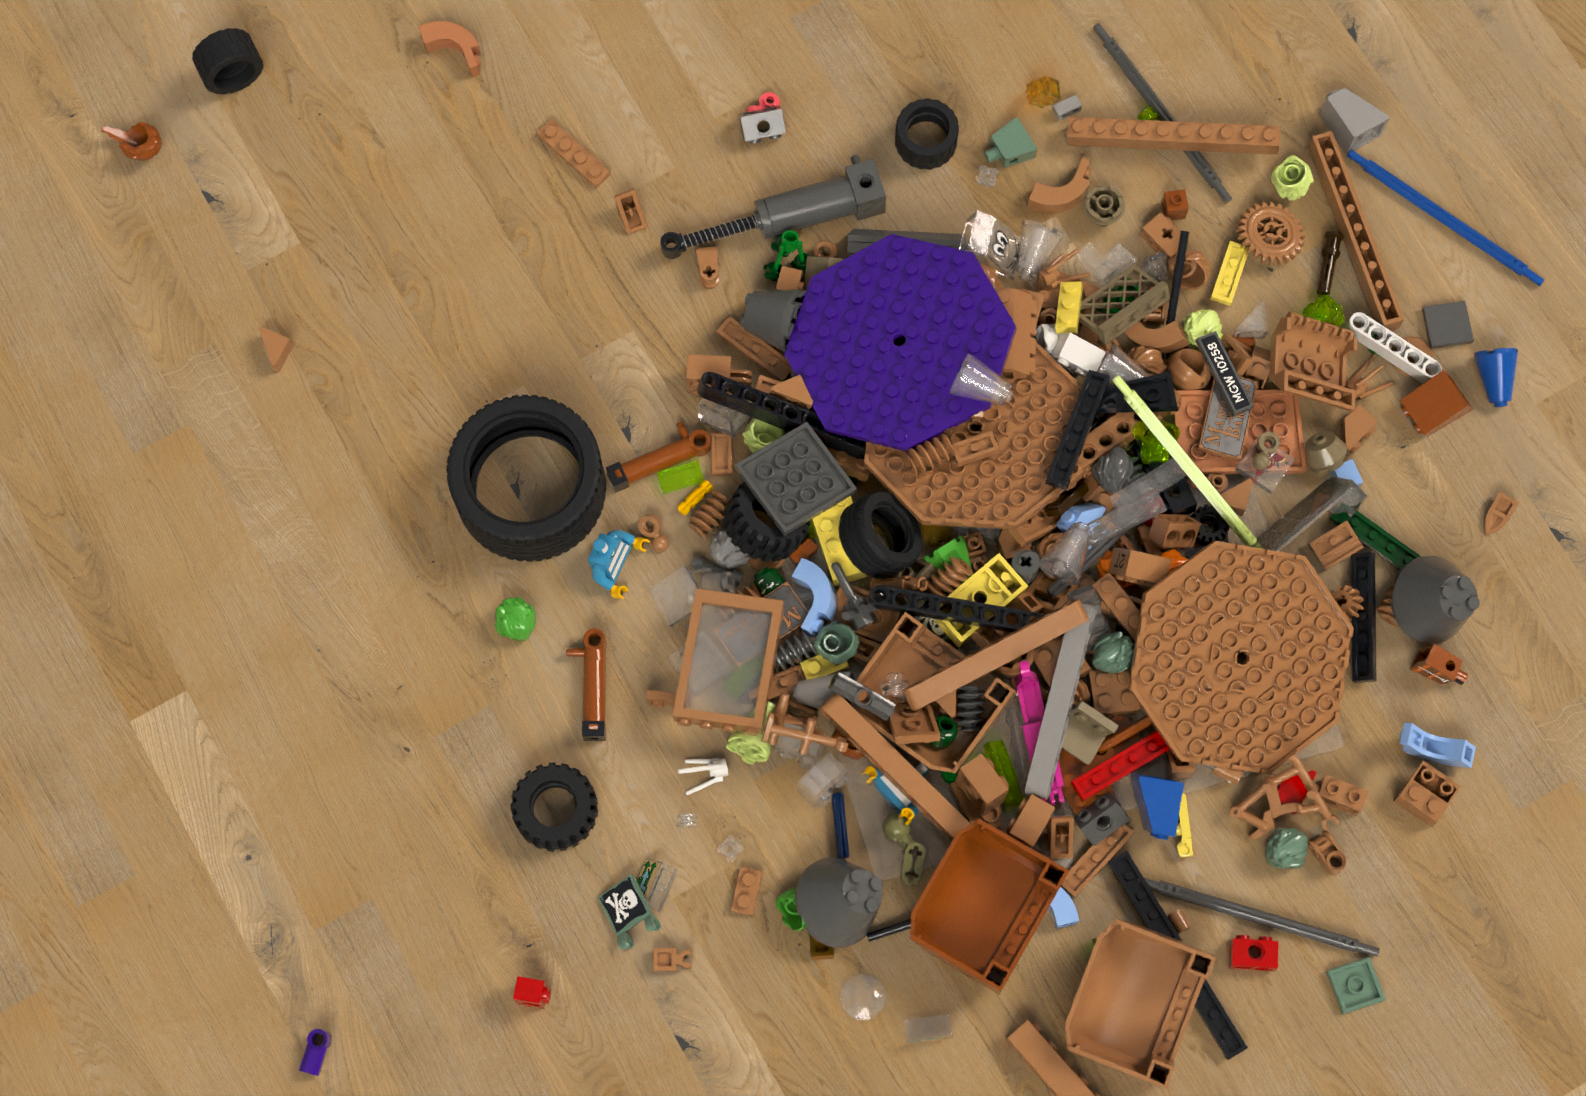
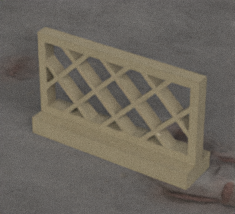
(1131, 311)

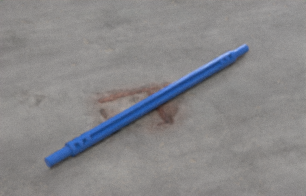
(1445, 217)

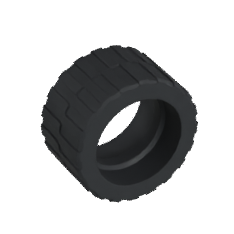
(227, 61)
(926, 111)

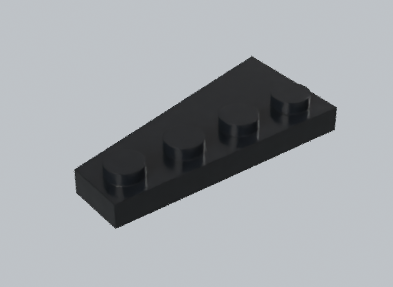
(1154, 390)

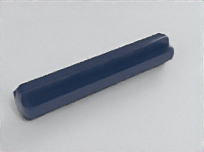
(840, 825)

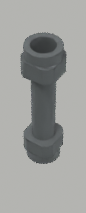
(699, 563)

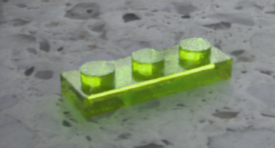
(999, 756)

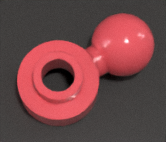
(763, 103)

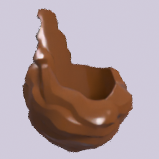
(140, 141)

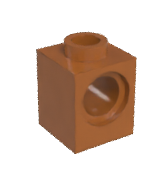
(1175, 204)

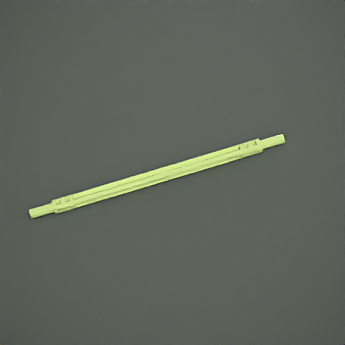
(1185, 462)

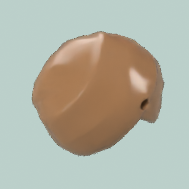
(1189, 370)

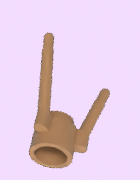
(1049, 274)
(1360, 384)

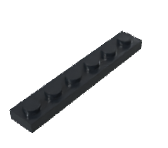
(1077, 430)
(1365, 625)

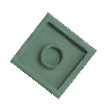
(1355, 985)

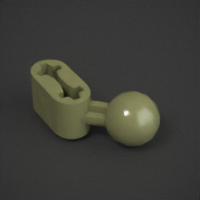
(897, 830)

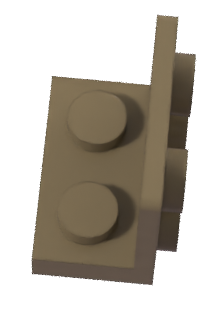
(1086, 732)

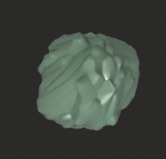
(836, 642)
(1113, 653)
(1286, 848)

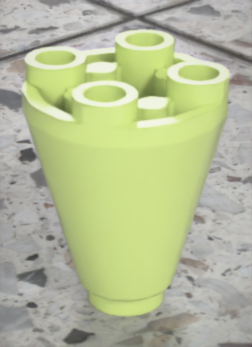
(751, 747)

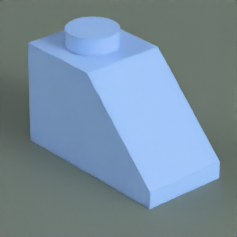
(1080, 513)

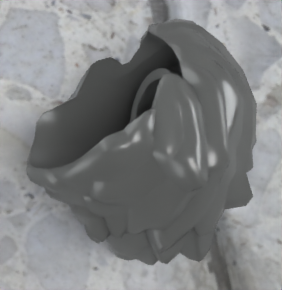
(1113, 470)

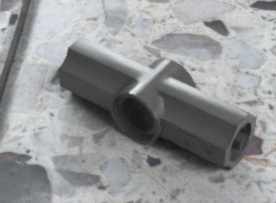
(850, 689)

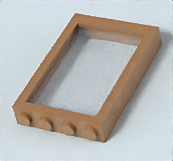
(728, 662)

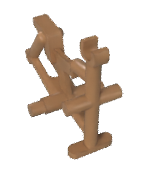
(808, 719)
(1269, 786)

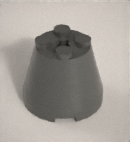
(772, 315)

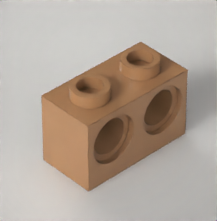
(1174, 531)
(1342, 795)

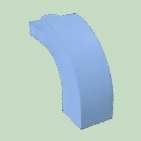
(825, 598)
(1435, 748)
(1063, 910)

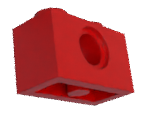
(1240, 958)
(531, 992)

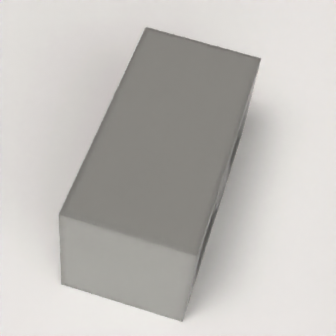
(1066, 108)

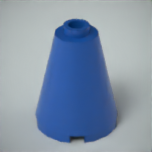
(1498, 373)

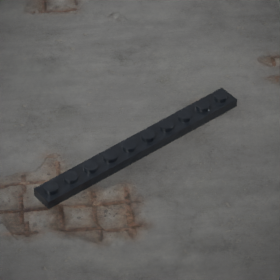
(1156, 919)

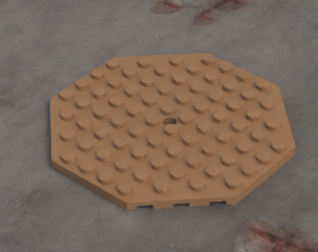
(1000, 488)
(1188, 650)

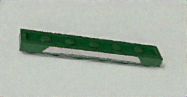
(1377, 539)

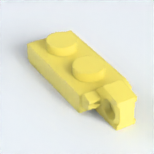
(1183, 829)

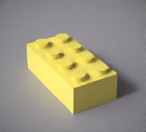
(827, 535)

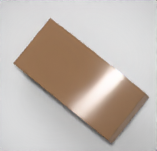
(976, 551)

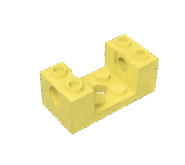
(994, 580)

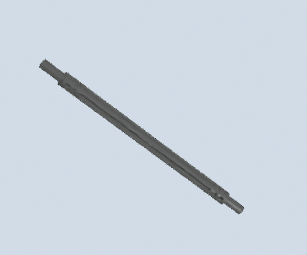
(1164, 115)
(1260, 917)

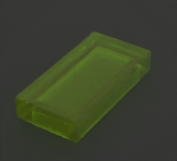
(680, 477)

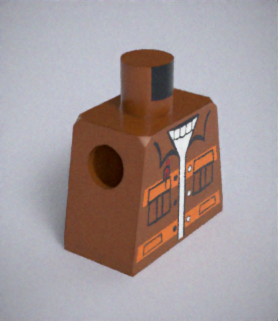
(1438, 665)

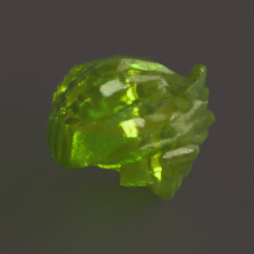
(1325, 310)

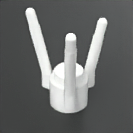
(716, 767)

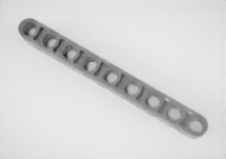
(1059, 707)

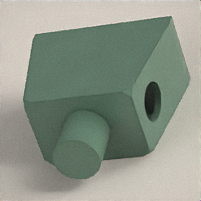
(1011, 145)

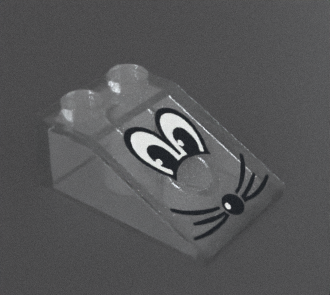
(991, 243)

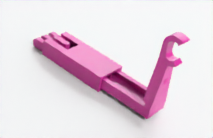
(1033, 713)

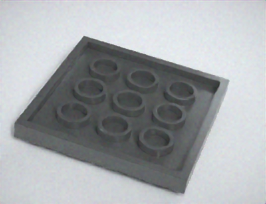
(795, 478)

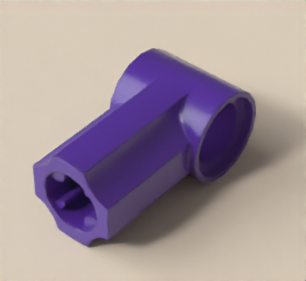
(314, 1054)

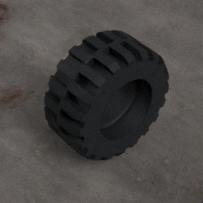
(752, 534)
(554, 777)

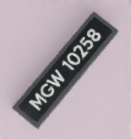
(1224, 373)

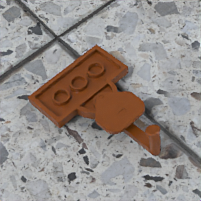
(1072, 768)

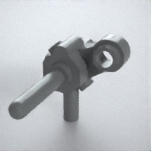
(857, 609)

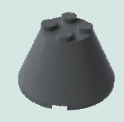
(1432, 599)
(838, 901)

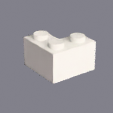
(1077, 355)

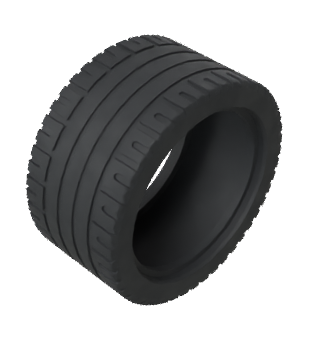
(512, 420)

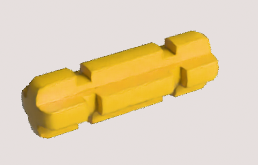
(694, 497)

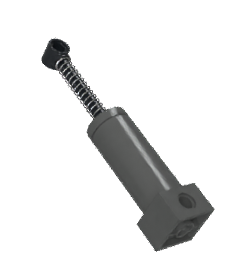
(854, 193)

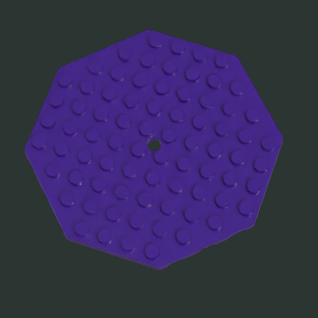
(864, 303)

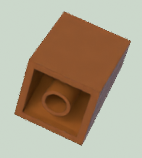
(1435, 404)

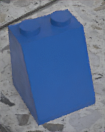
(1158, 803)

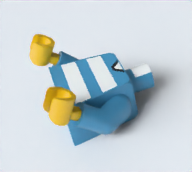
(609, 556)
(892, 794)

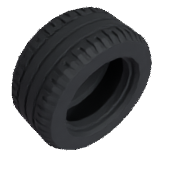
(864, 546)

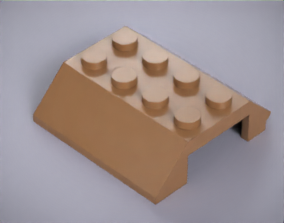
(1020, 308)
(1311, 360)

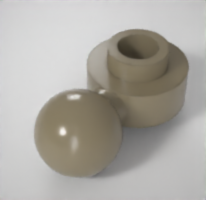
(1261, 460)

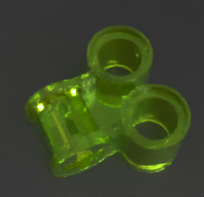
(1151, 444)

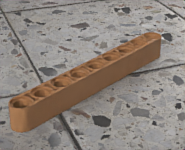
(995, 654)
(893, 766)

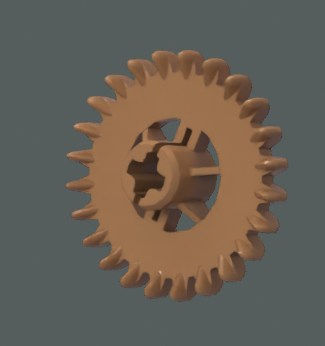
(1264, 242)

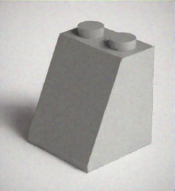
(1352, 119)

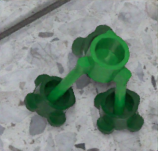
(785, 245)

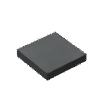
(1447, 324)

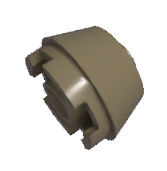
(1104, 205)
(1325, 451)

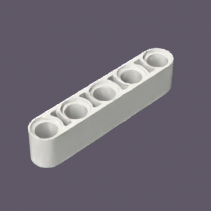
(1387, 338)

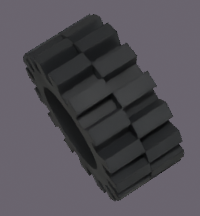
(1222, 526)

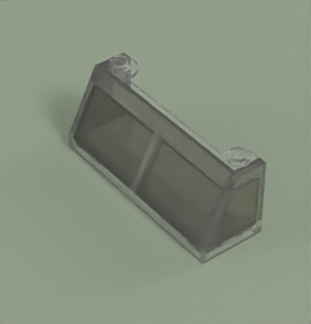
(1333, 495)

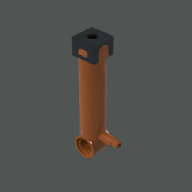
(623, 474)
(594, 685)

